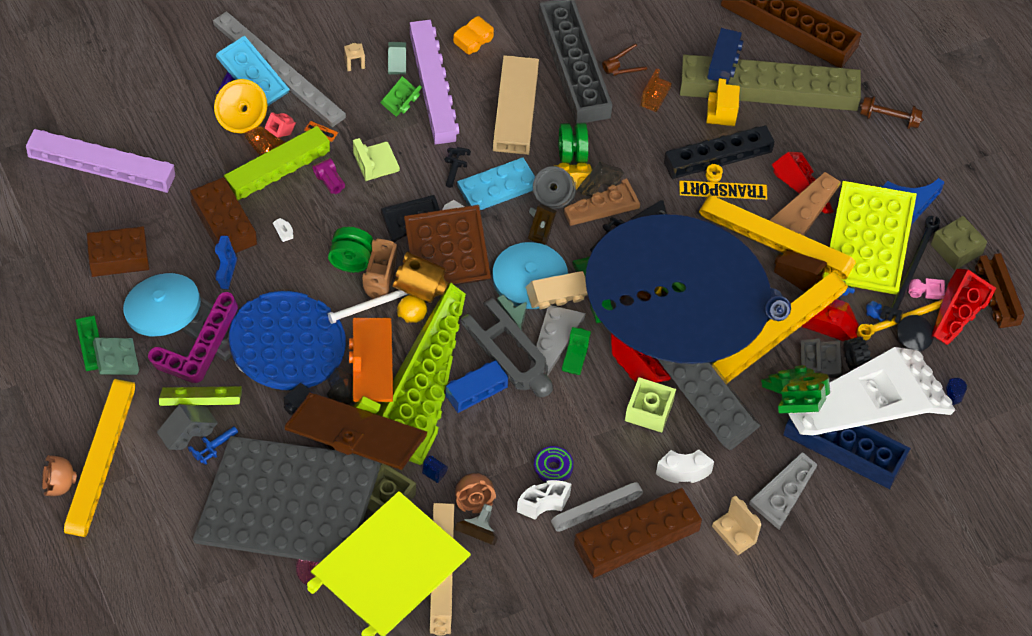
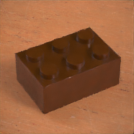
(117, 251)

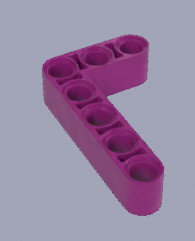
(201, 344)

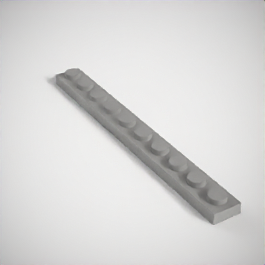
(295, 82)

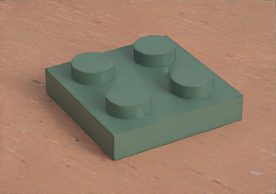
(116, 356)

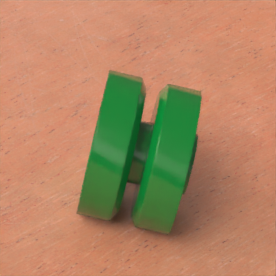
(573, 142)
(350, 249)

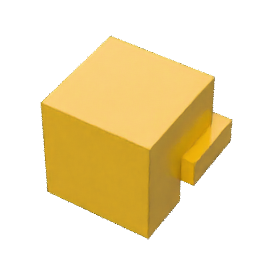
(723, 105)

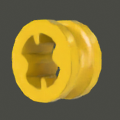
(714, 168)

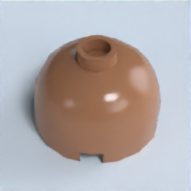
(57, 476)
(474, 492)

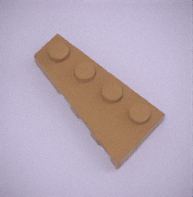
(608, 203)
(807, 205)

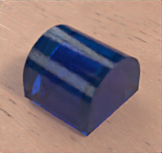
(956, 390)
(434, 469)

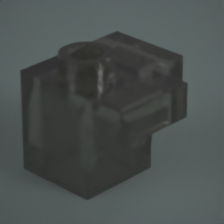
(341, 386)

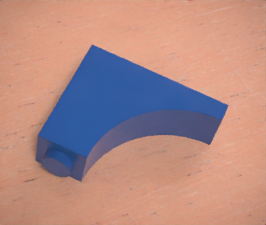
(924, 196)

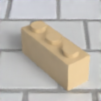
(557, 290)

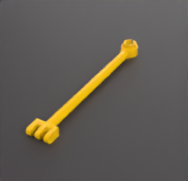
(869, 330)

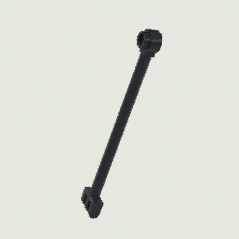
(893, 310)

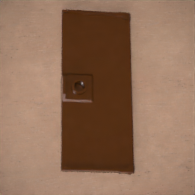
(355, 431)

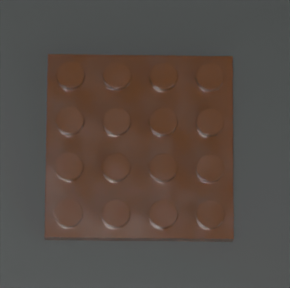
(452, 241)

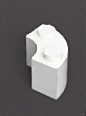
(684, 468)
(544, 497)

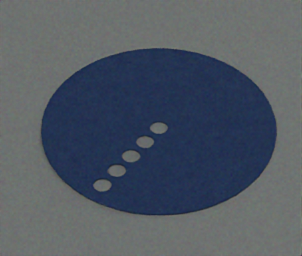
(704, 323)

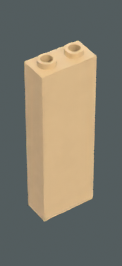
(516, 105)
(442, 596)

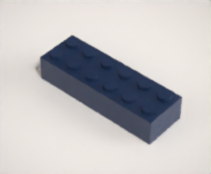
(858, 450)

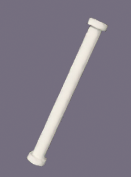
(365, 305)

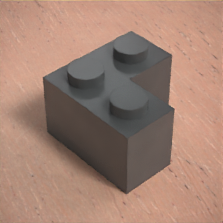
(184, 424)

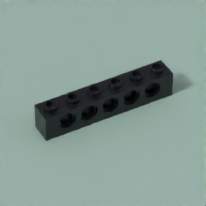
(719, 151)

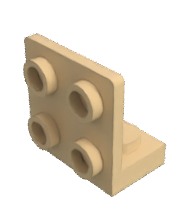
(738, 526)

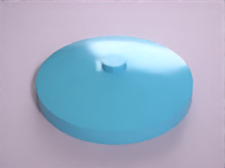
(523, 264)
(162, 304)

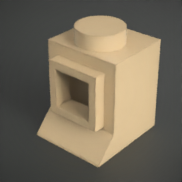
(354, 51)

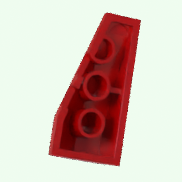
(796, 173)
(962, 301)

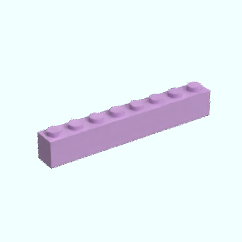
(433, 83)
(100, 160)

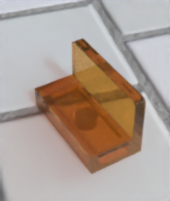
(655, 92)

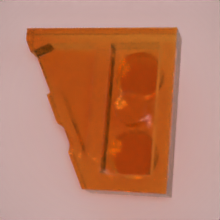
(263, 140)

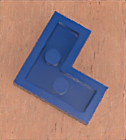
(227, 262)

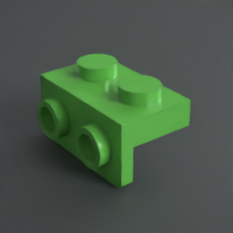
(399, 97)

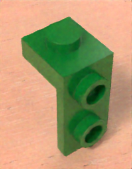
(576, 350)

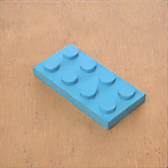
(246, 63)
(497, 184)

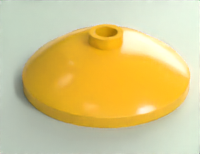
(233, 99)

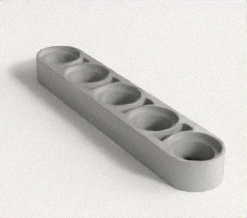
(596, 506)

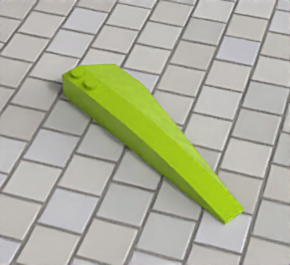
(426, 371)

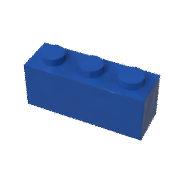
(476, 386)

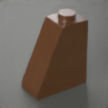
(800, 269)

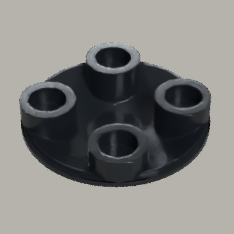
(915, 333)

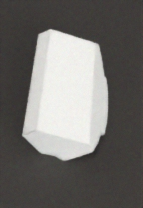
(284, 229)

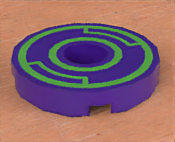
(557, 455)

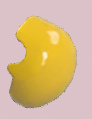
(412, 309)

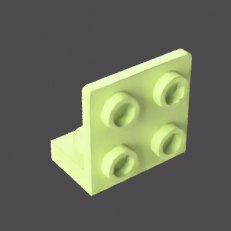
(375, 159)

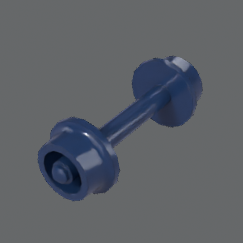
(778, 306)

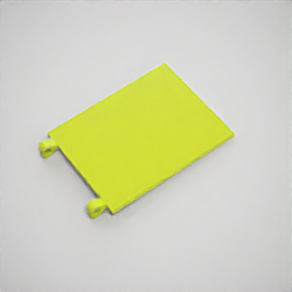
(389, 564)

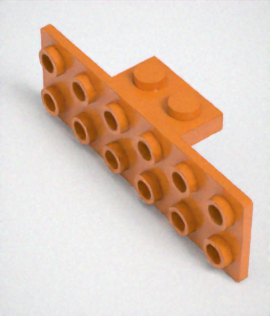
(372, 359)

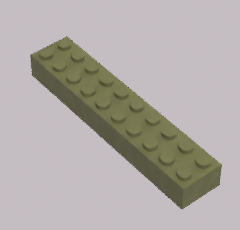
(777, 83)

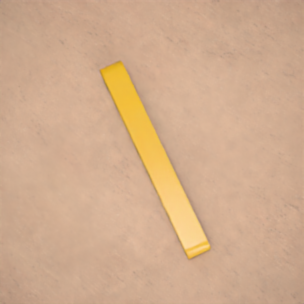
(774, 235)
(776, 331)
(99, 458)

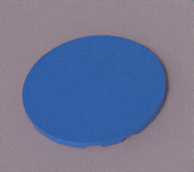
(286, 340)

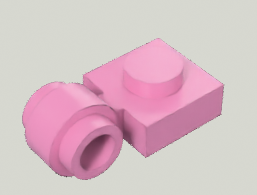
(932, 288)

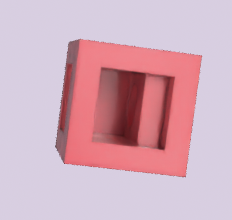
(281, 121)

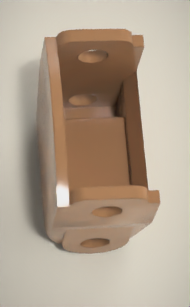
(379, 272)

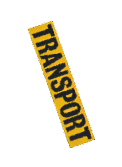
(723, 190)

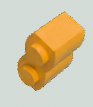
(473, 35)

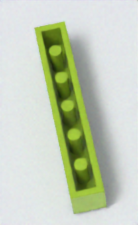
(278, 163)

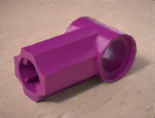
(328, 174)

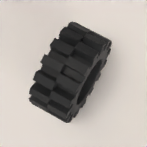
(856, 352)

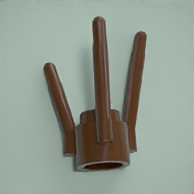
(612, 64)

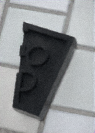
(394, 214)

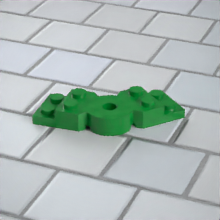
(800, 389)

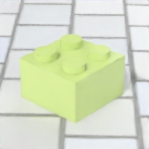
(650, 405)

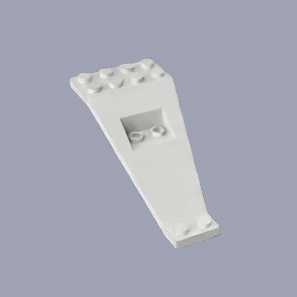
(878, 391)

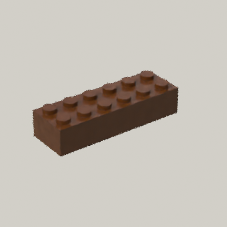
(637, 532)

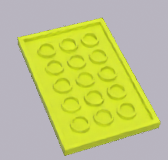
(874, 231)

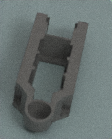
(534, 378)

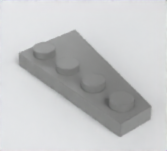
(556, 333)
(783, 491)

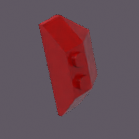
(834, 321)
(638, 364)

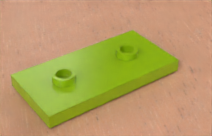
(200, 396)

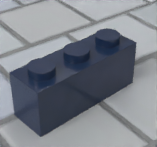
(725, 55)

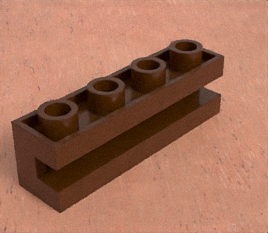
(1004, 302)

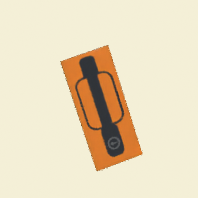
(330, 134)

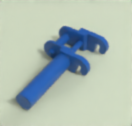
(212, 445)

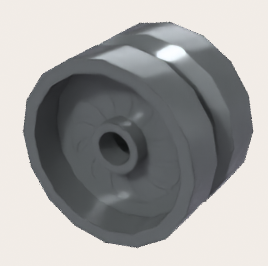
(544, 191)

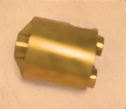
(420, 278)

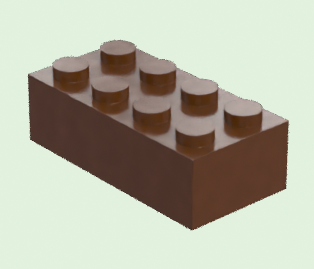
(223, 214)

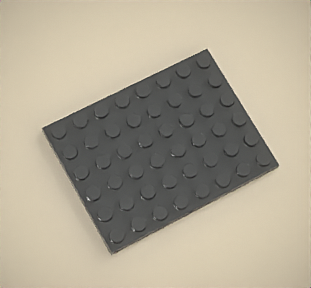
(285, 499)

